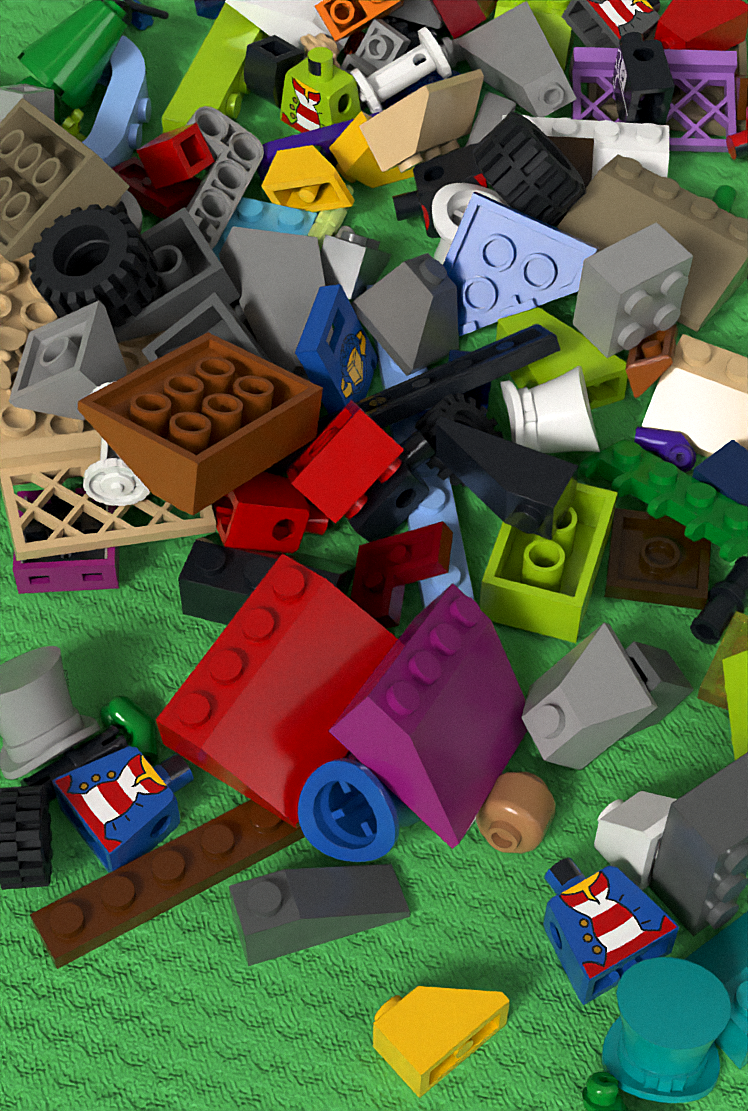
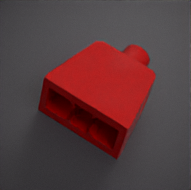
(267, 515)

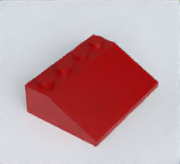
(275, 687)

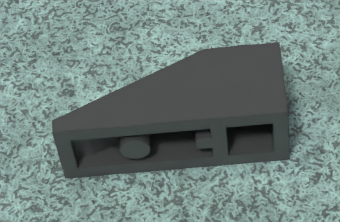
(312, 907)

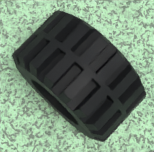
(528, 169)
(82, 243)

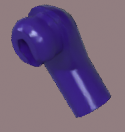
(669, 445)

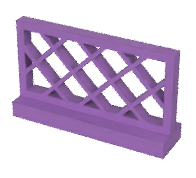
(687, 69)

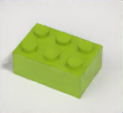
(545, 581)

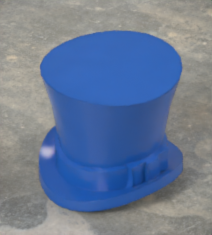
(351, 812)

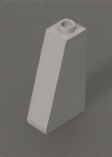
(518, 61)
(277, 287)

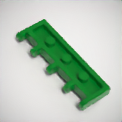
(673, 494)

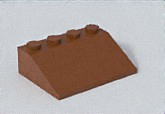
(204, 420)

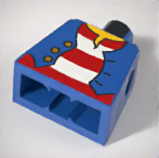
(123, 803)
(602, 926)

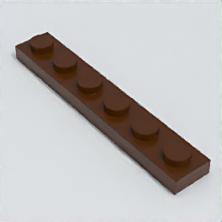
(160, 880)

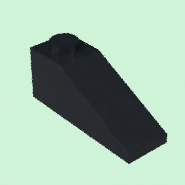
(511, 479)

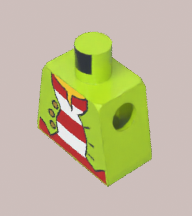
(318, 93)

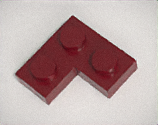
(398, 560)

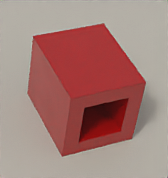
(175, 156)

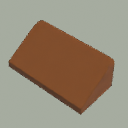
(651, 359)

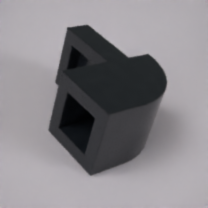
(267, 65)

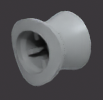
(37, 712)

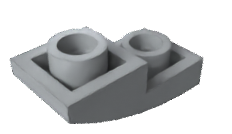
(378, 48)

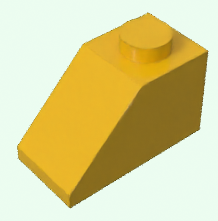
(357, 160)
(305, 181)
(435, 1031)

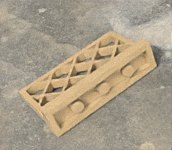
(48, 464)

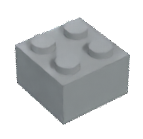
(632, 290)

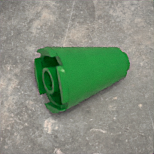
(77, 51)

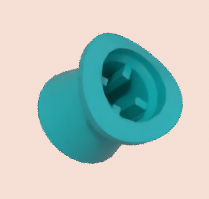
(667, 1030)

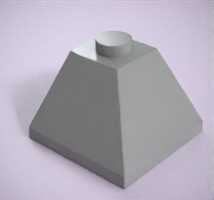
(67, 362)
(586, 701)

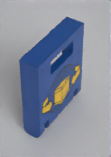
(348, 361)

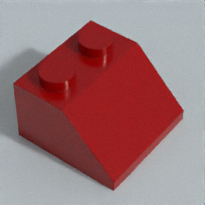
(345, 463)

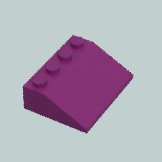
(439, 715)

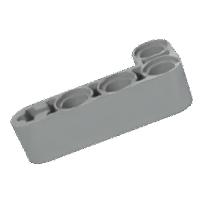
(225, 181)

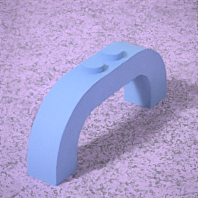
(123, 108)

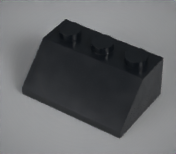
(222, 578)

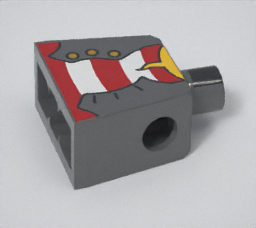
(606, 21)

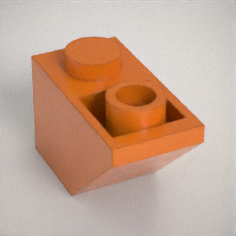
(351, 16)

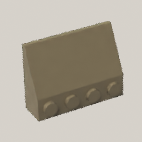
(45, 176)
(630, 198)

